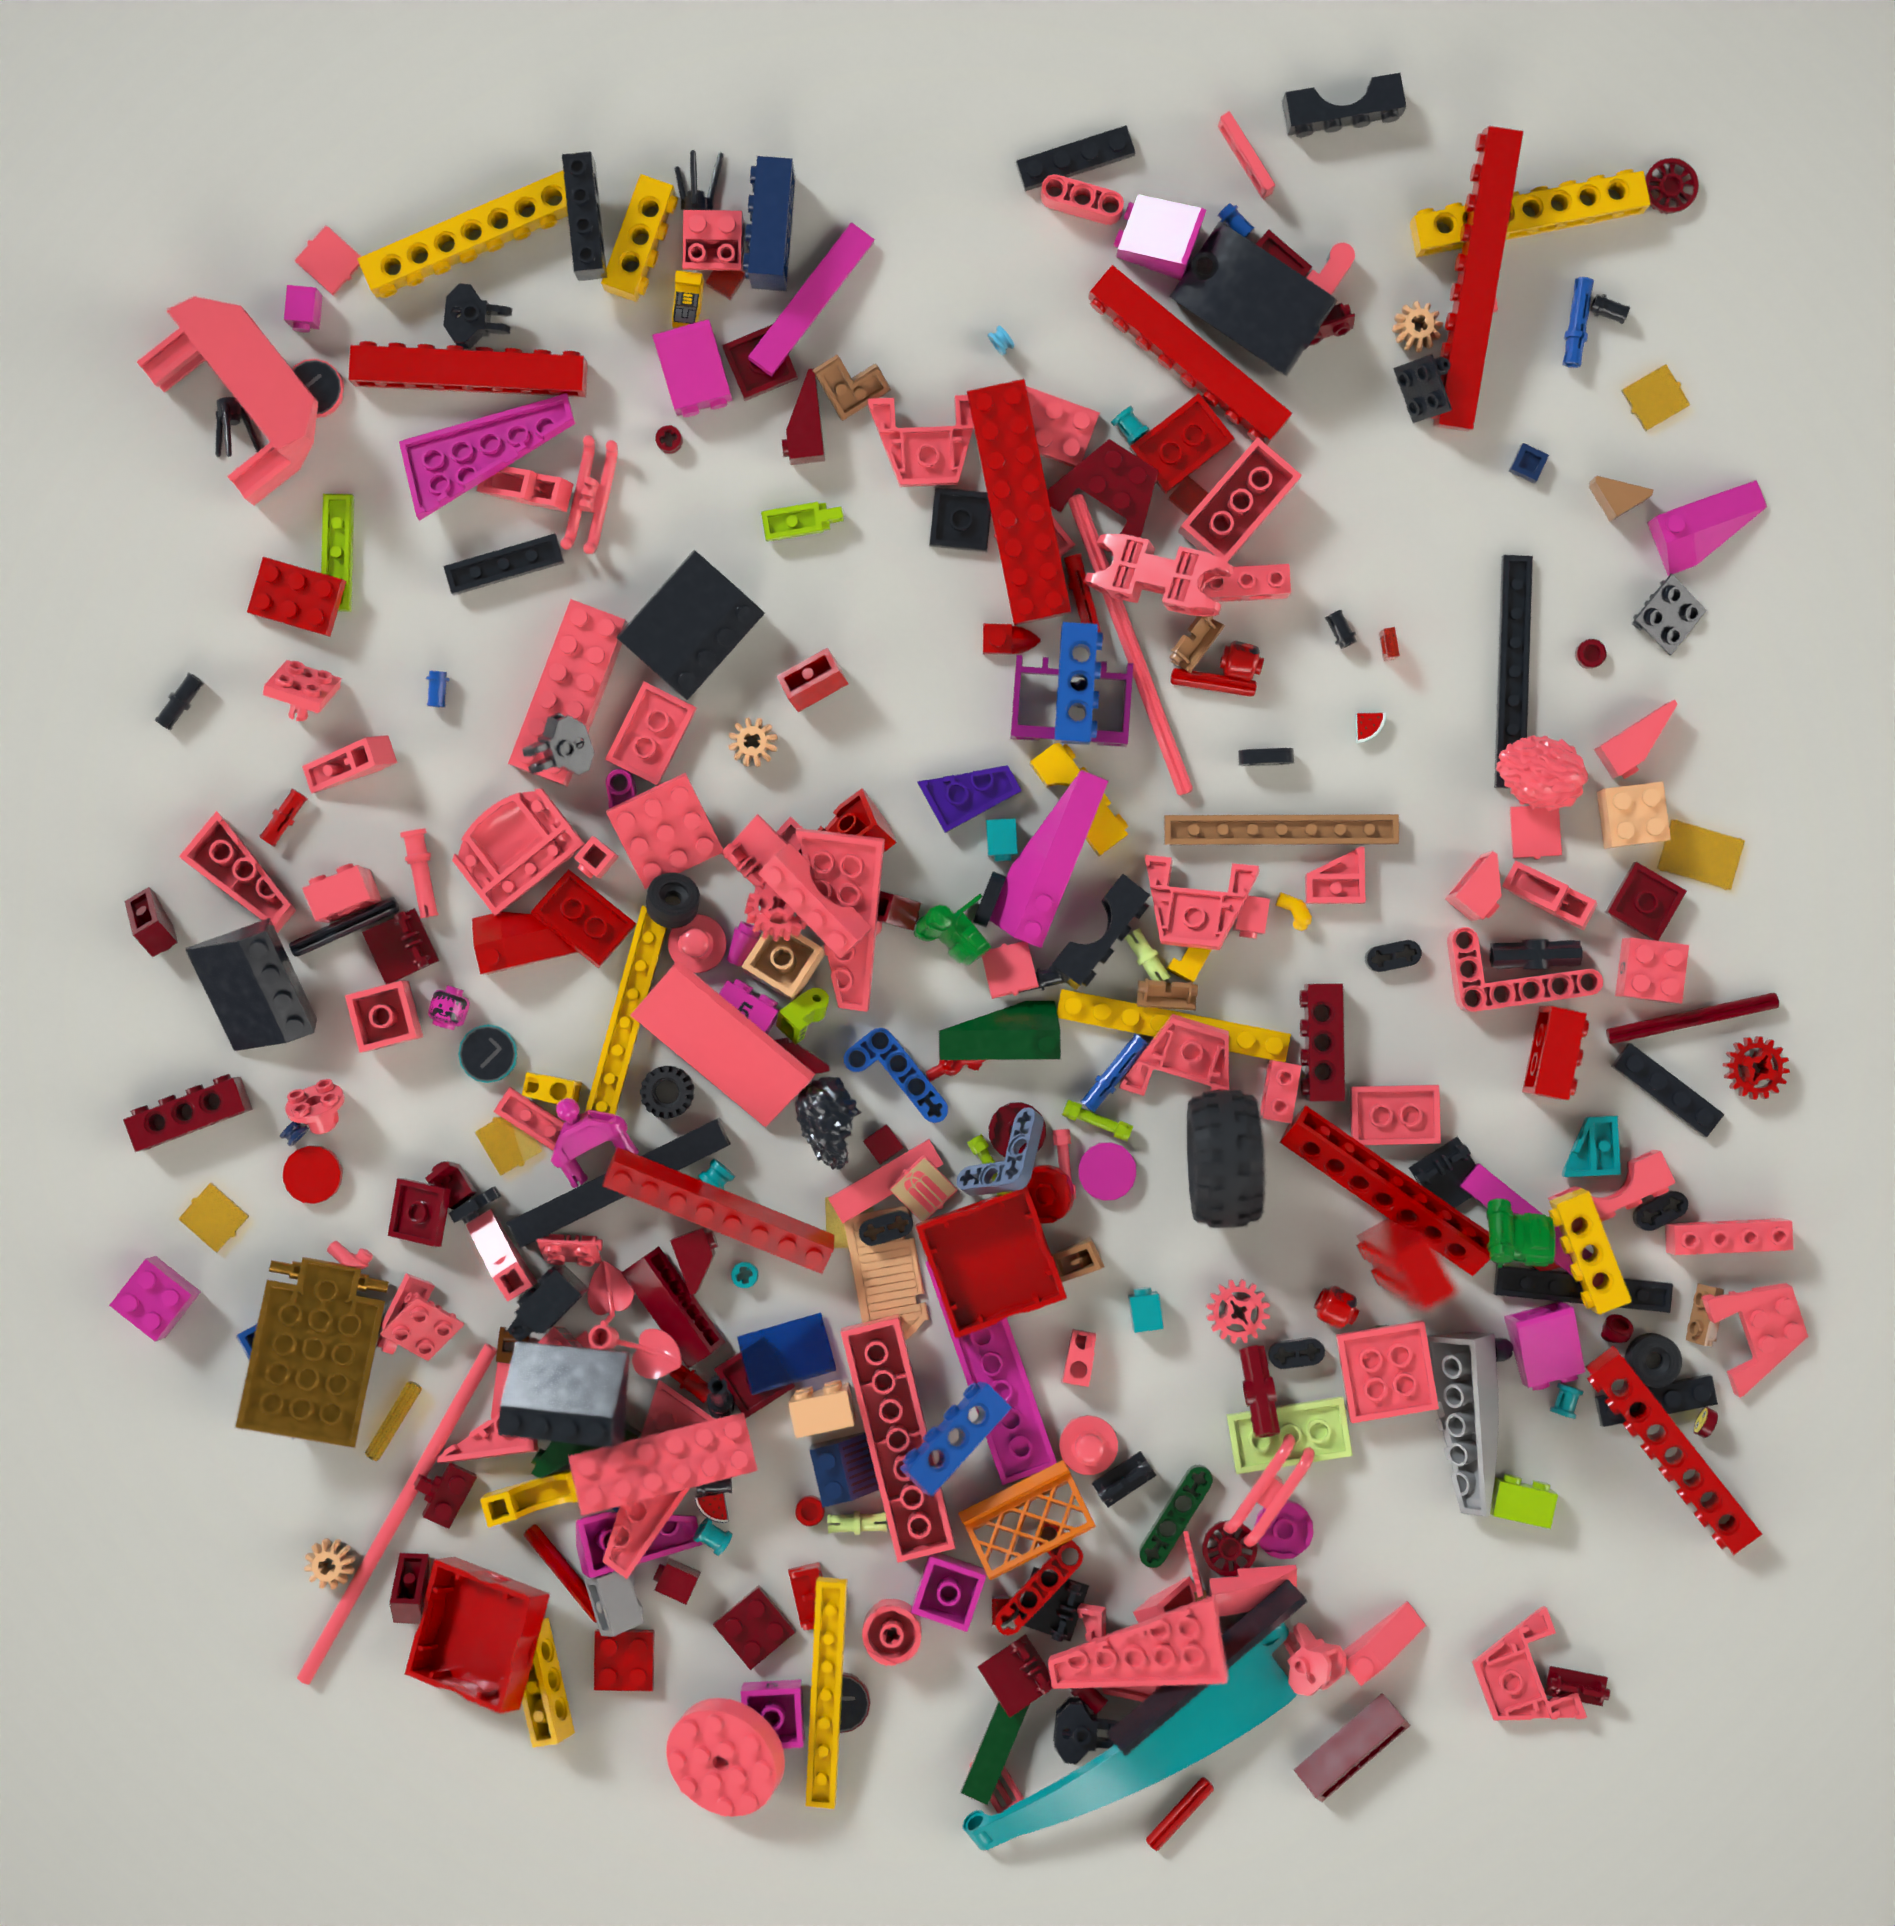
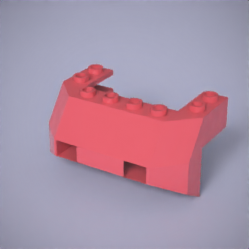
(253, 374)

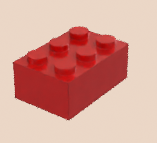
(1555, 1052)

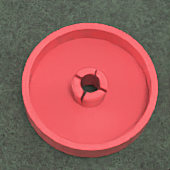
(725, 1757)

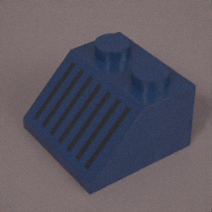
(843, 1469)

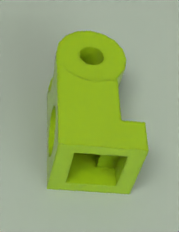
(801, 1012)

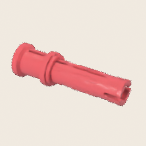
(418, 859)

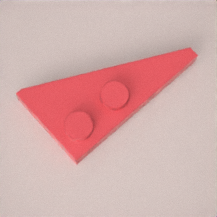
(486, 1443)

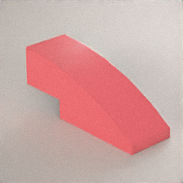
(529, 488)
(1550, 895)
(1249, 1588)

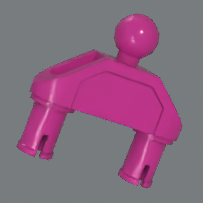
(584, 1133)

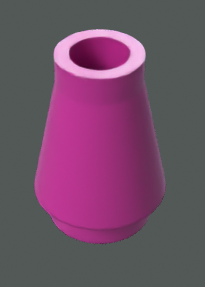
(742, 943)

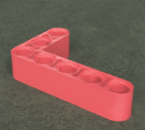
(1513, 987)

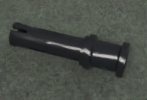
(720, 1398)

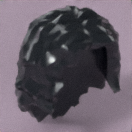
(826, 1119)

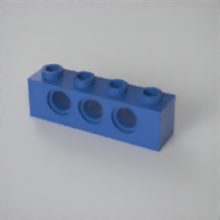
(1072, 637)
(971, 1434)

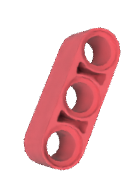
(1071, 188)

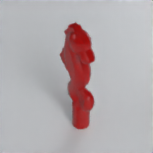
(951, 1067)

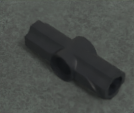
(1535, 954)

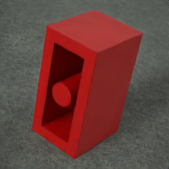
(812, 680)

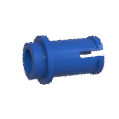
(1235, 220)
(437, 688)

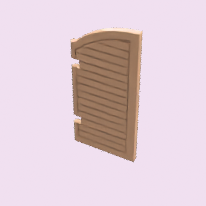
(886, 1273)

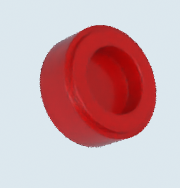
(809, 1510)

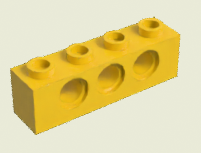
(647, 194)
(1612, 1291)
(545, 1695)

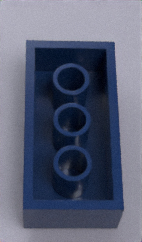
(771, 223)

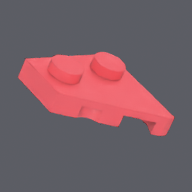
(1338, 881)

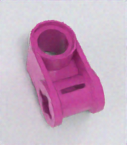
(616, 797)

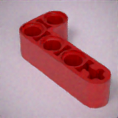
(1035, 1585)

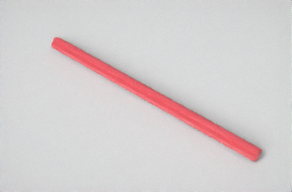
(1132, 651)

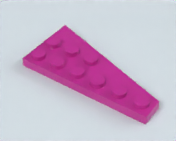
(464, 455)

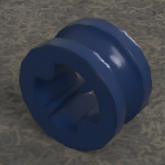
(294, 1133)

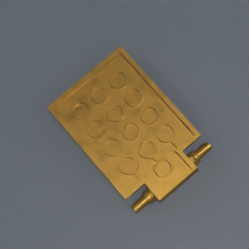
(312, 1353)

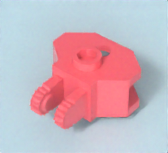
(1312, 1661)

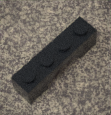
(1309, 112)
(1121, 904)

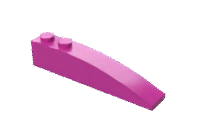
(1046, 863)

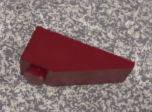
(804, 429)

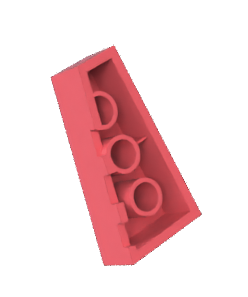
(231, 866)

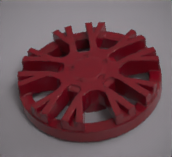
(1671, 185)
(1228, 1548)

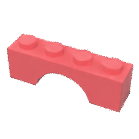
(836, 925)
(1645, 1176)

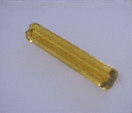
(393, 1420)

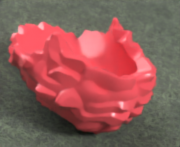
(1543, 772)

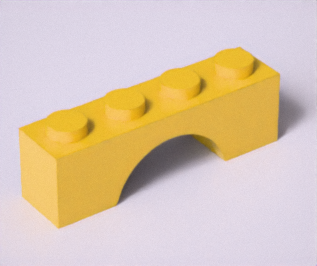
(1057, 767)
(527, 1497)

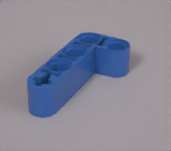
(901, 1078)

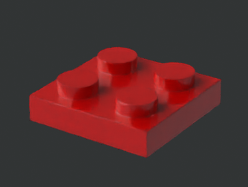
(624, 1661)

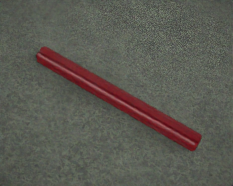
(1692, 1018)

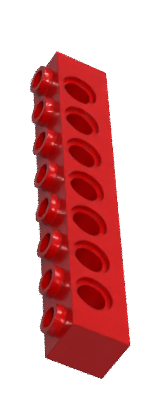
(1387, 1189)
(1739, 1529)

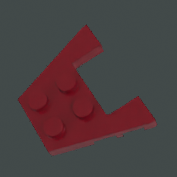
(1115, 480)

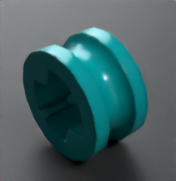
(737, 1270)

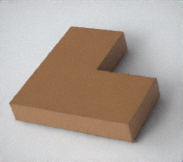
(849, 393)

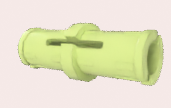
(1147, 956)
(857, 1522)

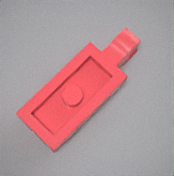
(409, 1284)

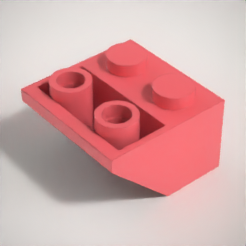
(713, 240)

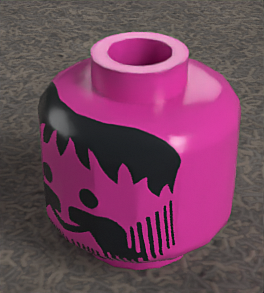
(448, 1008)

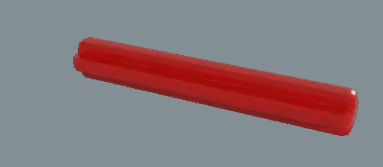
(560, 1568)

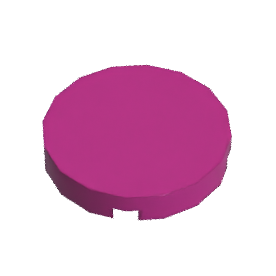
(1107, 1171)
(1288, 1533)

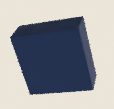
(1528, 463)

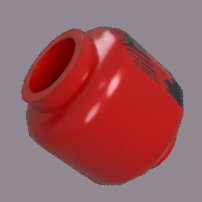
(1241, 661)
(1336, 1307)

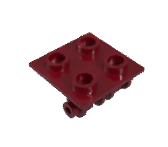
(400, 946)
(1016, 1675)

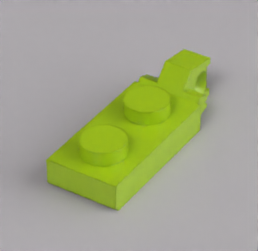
(799, 520)

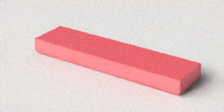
(874, 1186)

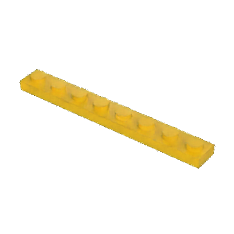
(1148, 1021)
(622, 1027)
(826, 1692)

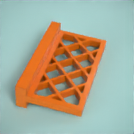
(1022, 1495)

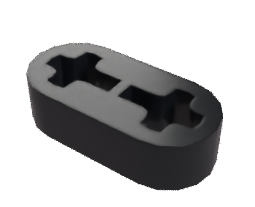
(1266, 757)
(989, 899)
(1394, 963)
(1664, 1216)
(888, 1234)
(1294, 1346)

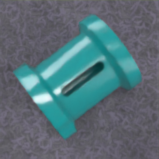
(1130, 425)
(1566, 1400)
(712, 1536)

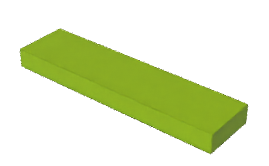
(338, 542)

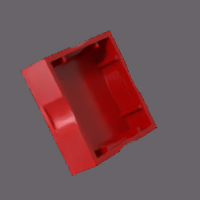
(990, 1261)
(477, 1634)

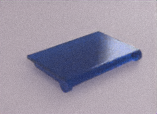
(786, 1353)

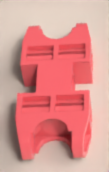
(1178, 580)

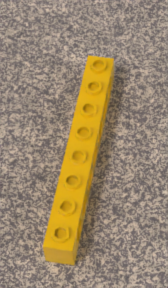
(1629, 185)
(457, 229)

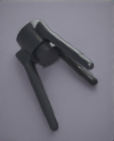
(696, 198)
(229, 414)

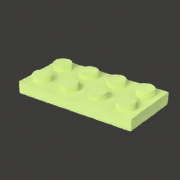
(1312, 1423)

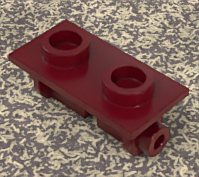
(1337, 323)
(1589, 1686)

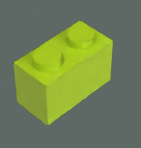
(1523, 1502)

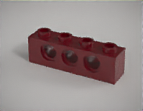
(1333, 1028)
(146, 1135)

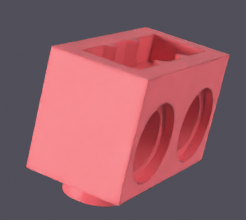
(1280, 1091)

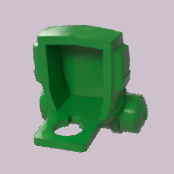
(955, 931)
(1519, 1237)

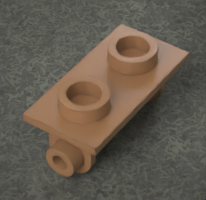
(1192, 648)
(1167, 995)
(1700, 1328)

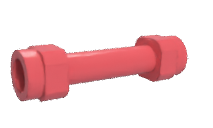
(1062, 1139)

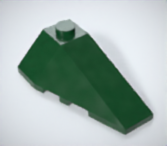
(1013, 1033)

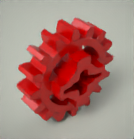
(1762, 1058)

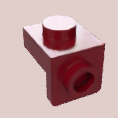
(452, 1176)

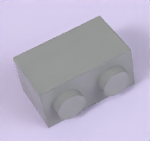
(614, 1603)

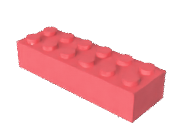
(571, 679)
(662, 1463)

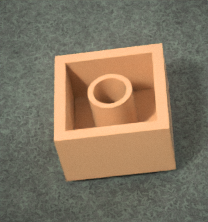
(1633, 815)
(784, 964)
(821, 1409)

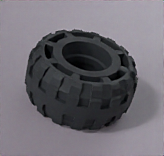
(1225, 1159)

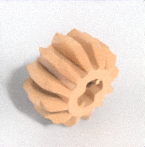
(1406, 325)
(754, 732)
(320, 1569)

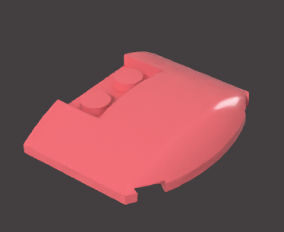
(515, 847)

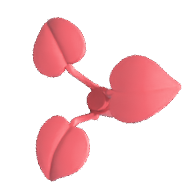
(610, 1292)

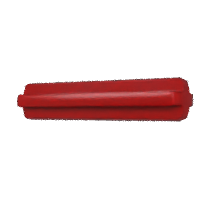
(1212, 682)
(1180, 1813)

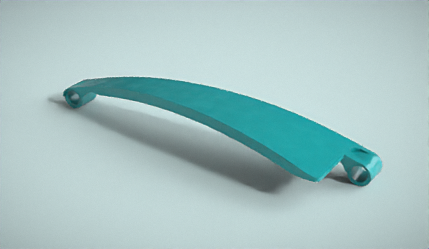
(1206, 1724)

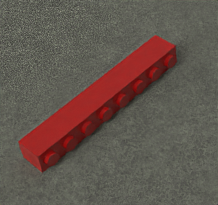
(1188, 355)
(467, 369)
(719, 1210)

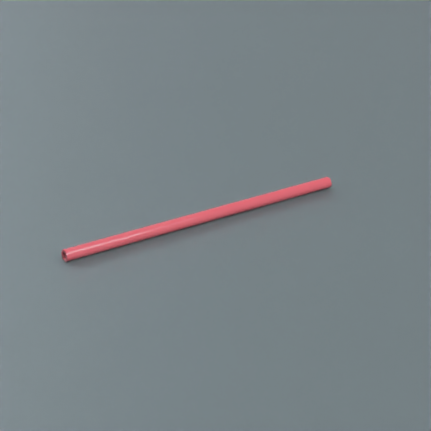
(396, 1514)

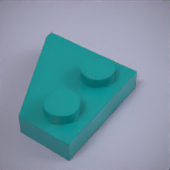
(1595, 1149)

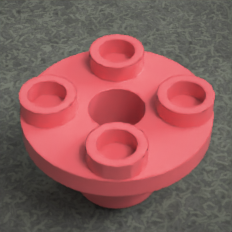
(698, 944)
(316, 1106)
(1088, 1445)

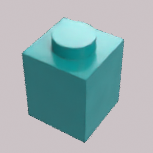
(1001, 839)
(1145, 1310)

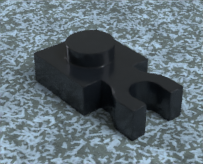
(468, 1210)

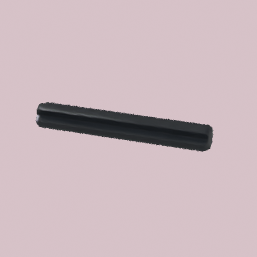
(344, 927)

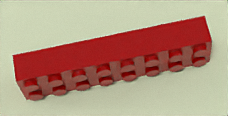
(1019, 502)
(1405, 1264)

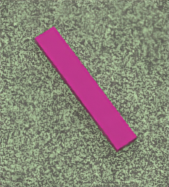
(811, 299)
(1486, 1187)

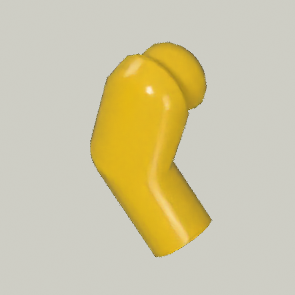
(1298, 908)

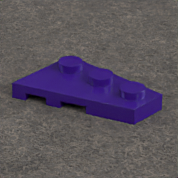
(967, 795)

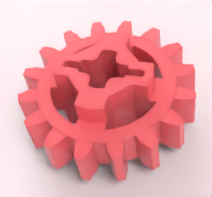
(775, 916)
(1249, 1304)

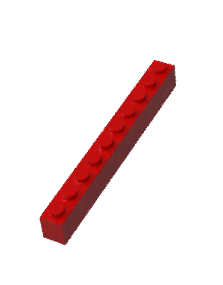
(1478, 272)

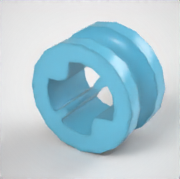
(1001, 340)

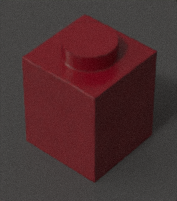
(898, 911)
(676, 1580)

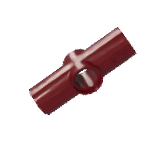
(1259, 1391)

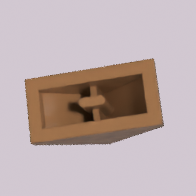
(1617, 496)
(1077, 1260)

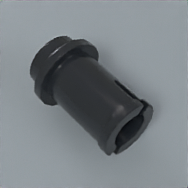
(1608, 308)
(1341, 629)
(721, 1486)

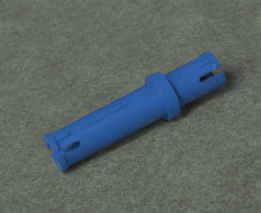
(1577, 327)
(1114, 1073)

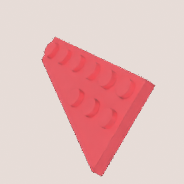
(849, 875)
(641, 1521)
(1163, 1650)

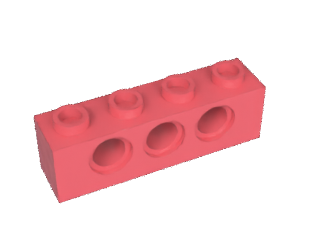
(1251, 583)
(1729, 1236)

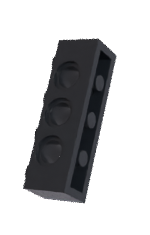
(584, 216)

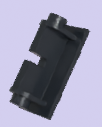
(1123, 1479)

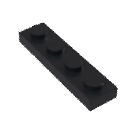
(1076, 157)
(504, 564)
(1667, 1090)
(1674, 1398)

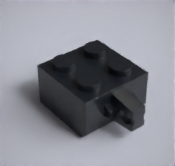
(547, 1304)

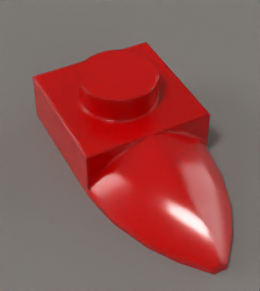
(1007, 639)

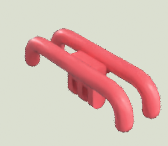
(591, 495)
(1270, 1491)

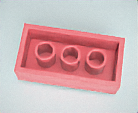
(1240, 502)

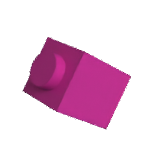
(303, 308)

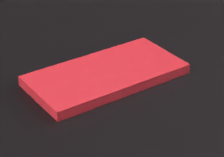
(722, 1044)

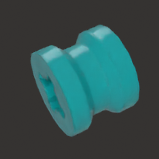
(716, 1174)

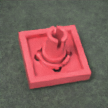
(302, 688)

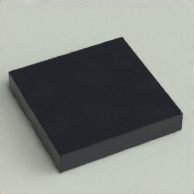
(960, 520)

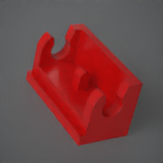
(804, 1589)

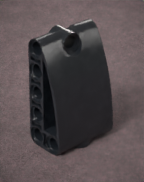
(1254, 299)

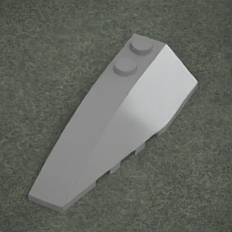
(1468, 1413)

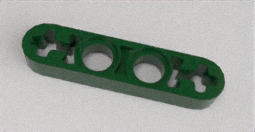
(1172, 1514)

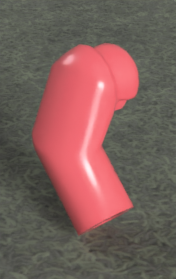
(346, 1258)

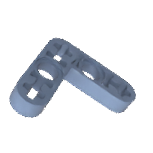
(1016, 1169)

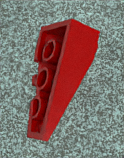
(861, 818)
(514, 941)

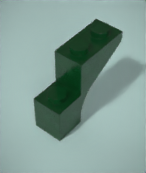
(557, 1453)

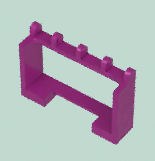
(1035, 733)

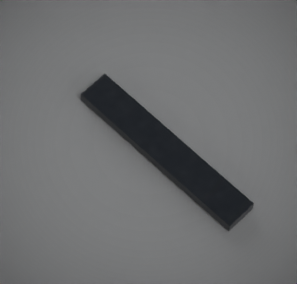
(1563, 1288)

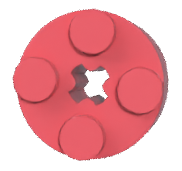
(901, 1645)

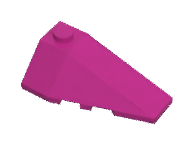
(1699, 528)
(595, 1530)

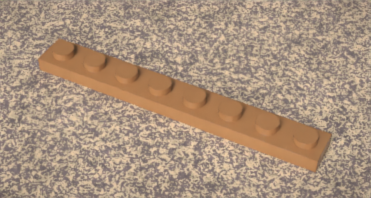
(1281, 829)

